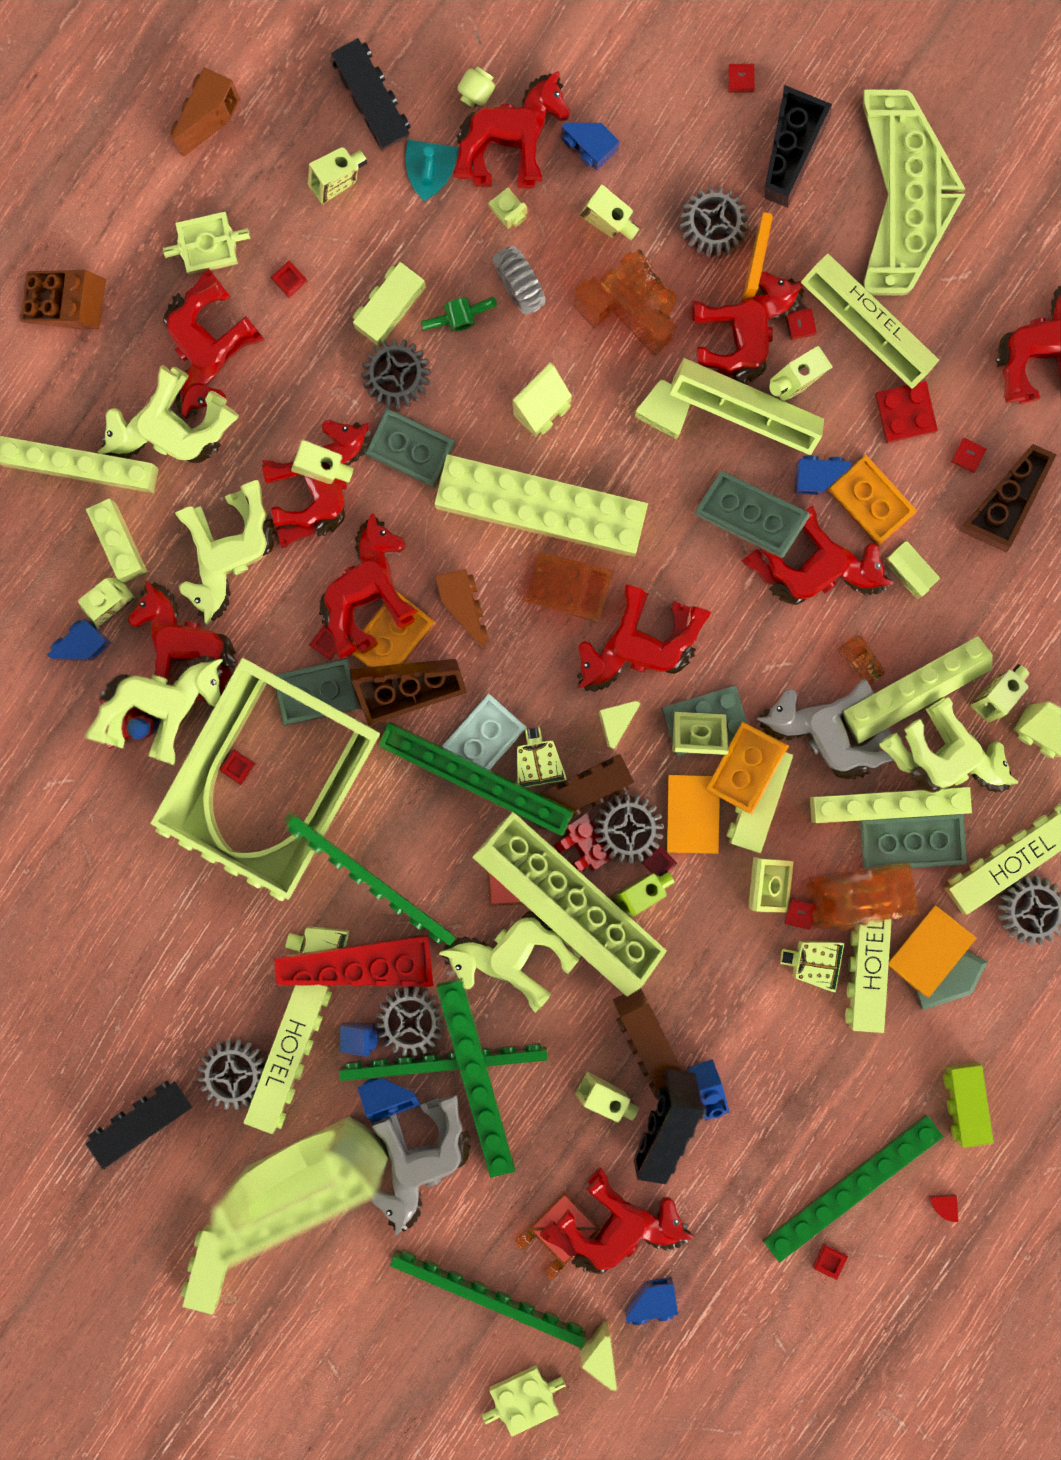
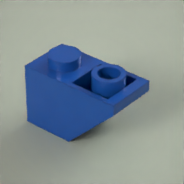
(592, 141)
(816, 475)
(82, 643)
(358, 1038)
(710, 1089)
(653, 1301)

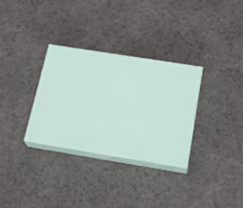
(485, 733)

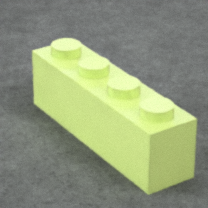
(751, 830)

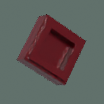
(659, 861)

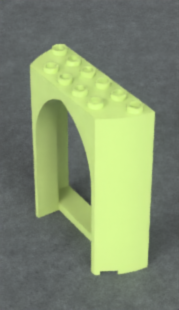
(188, 805)
(297, 1189)

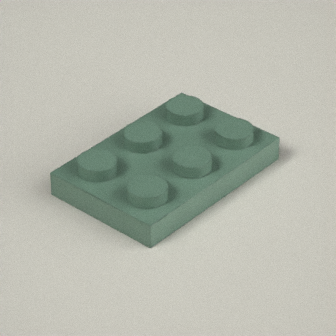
(720, 702)

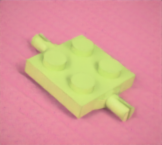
(206, 243)
(523, 1400)

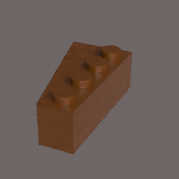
(1006, 507)
(405, 687)
(591, 785)
(646, 1037)

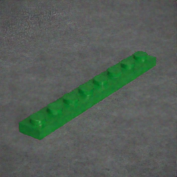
(476, 778)
(359, 874)
(432, 1063)
(476, 1077)
(852, 1188)
(498, 1302)

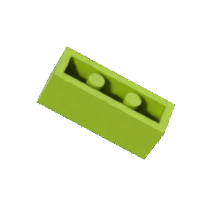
(968, 1104)

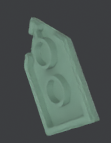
(958, 983)

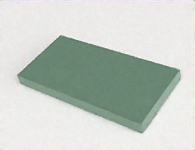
(752, 514)
(917, 840)

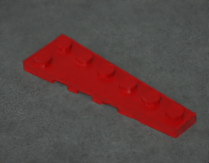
(381, 963)

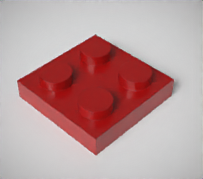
(906, 412)

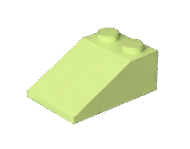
(542, 401)
(1042, 727)

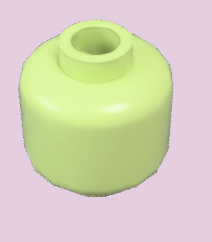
(476, 87)

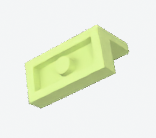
(911, 570)

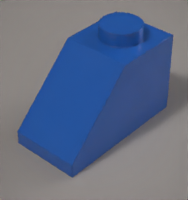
(384, 1099)

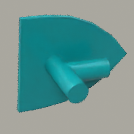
(429, 166)

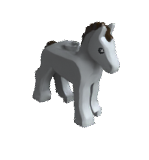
(827, 731)
(421, 1163)

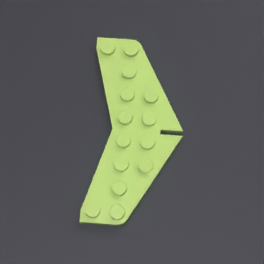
(914, 176)

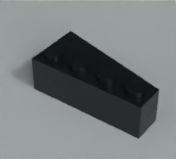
(370, 93)
(795, 140)
(138, 1125)
(669, 1127)

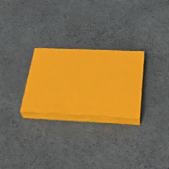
(757, 256)
(871, 500)
(393, 643)
(747, 768)
(692, 815)
(931, 951)

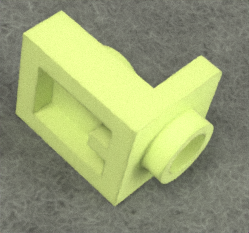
(508, 208)

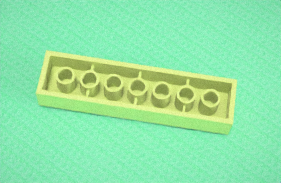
(540, 505)
(570, 904)

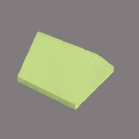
(615, 721)
(700, 733)
(770, 885)
(598, 1358)

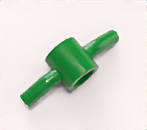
(459, 314)

